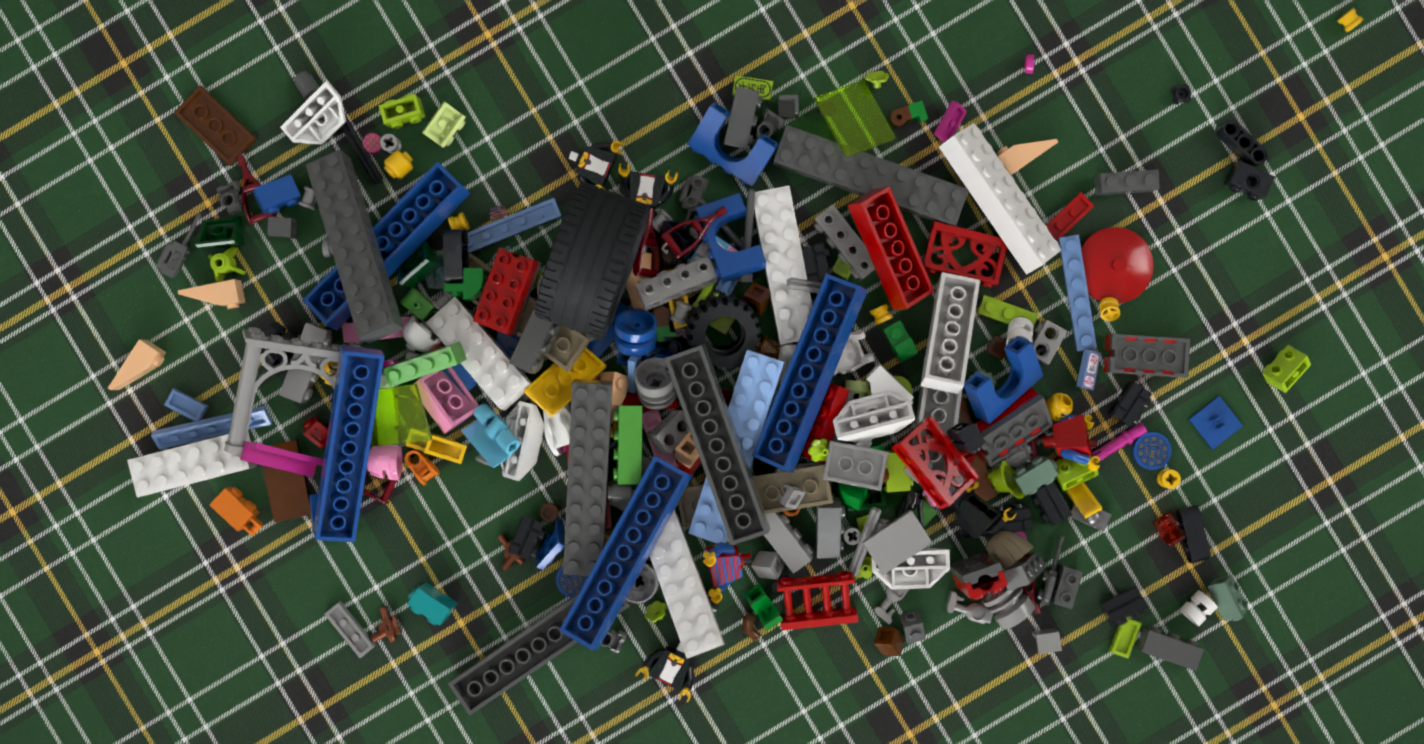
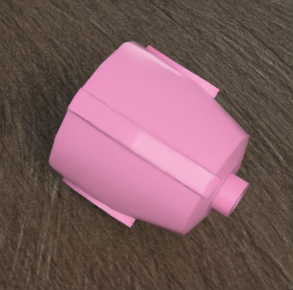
(385, 460)

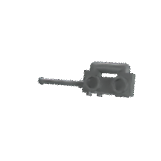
(694, 199)
(179, 254)
(1049, 577)

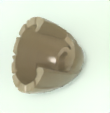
(1007, 548)

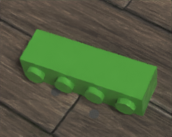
(425, 364)
(628, 444)

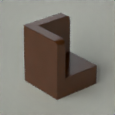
(758, 296)
(889, 641)

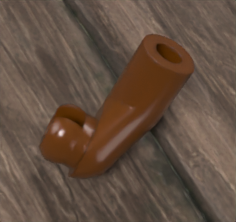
(748, 626)

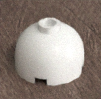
(419, 335)

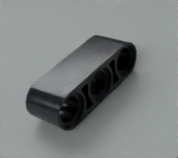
(1232, 142)
(455, 255)
(1196, 542)

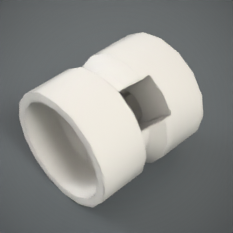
(1019, 327)
(1193, 613)

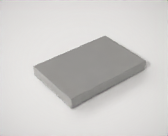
(855, 465)
(897, 542)

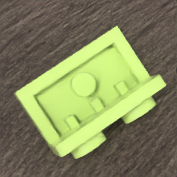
(444, 125)

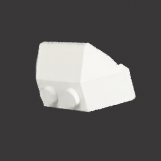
(316, 117)
(873, 417)
(528, 428)
(918, 571)

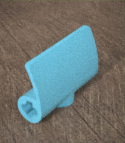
(491, 436)

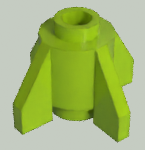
(224, 264)

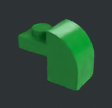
(473, 284)
(901, 343)
(852, 495)
(763, 606)

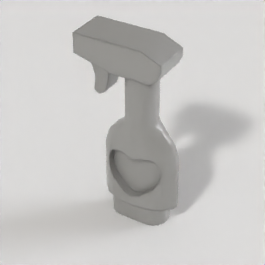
(893, 595)
(975, 611)

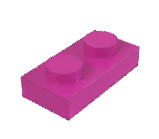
(950, 121)

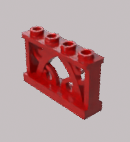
(989, 244)
(953, 459)

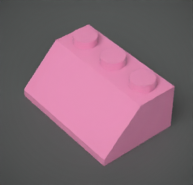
(445, 400)

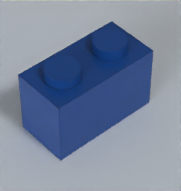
(277, 195)

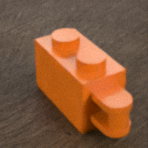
(237, 510)

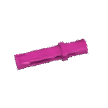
(1122, 440)

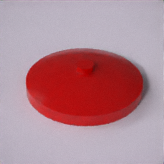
(1116, 264)

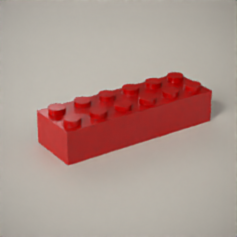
(891, 248)

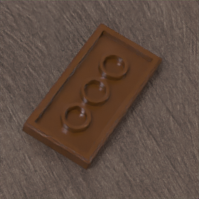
(215, 125)
(287, 490)

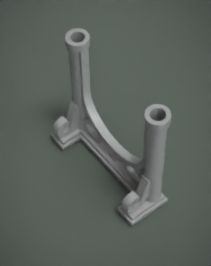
(248, 384)

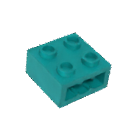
(431, 603)

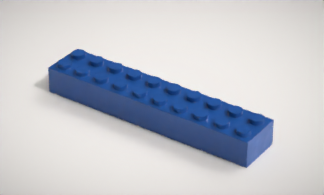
(397, 236)
(809, 373)
(348, 443)
(625, 553)

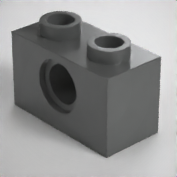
(1066, 586)

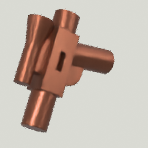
(509, 557)
(388, 627)

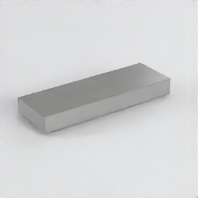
(350, 629)

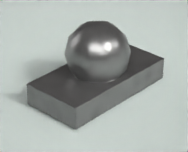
(1098, 520)

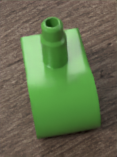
(418, 304)

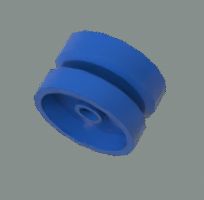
(635, 332)

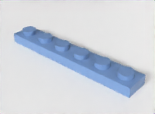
(513, 225)
(1077, 292)
(205, 429)

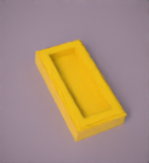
(1084, 500)

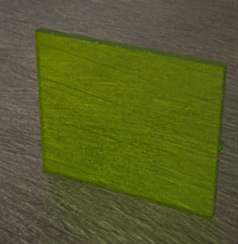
(854, 118)
(400, 417)

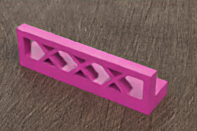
(280, 458)

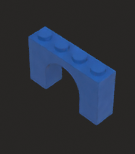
(706, 142)
(729, 264)
(1023, 374)

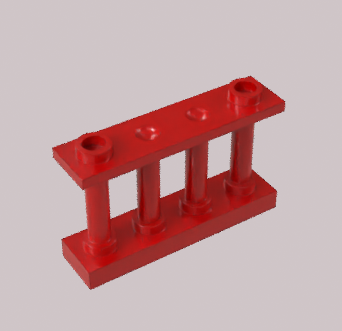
(817, 618)

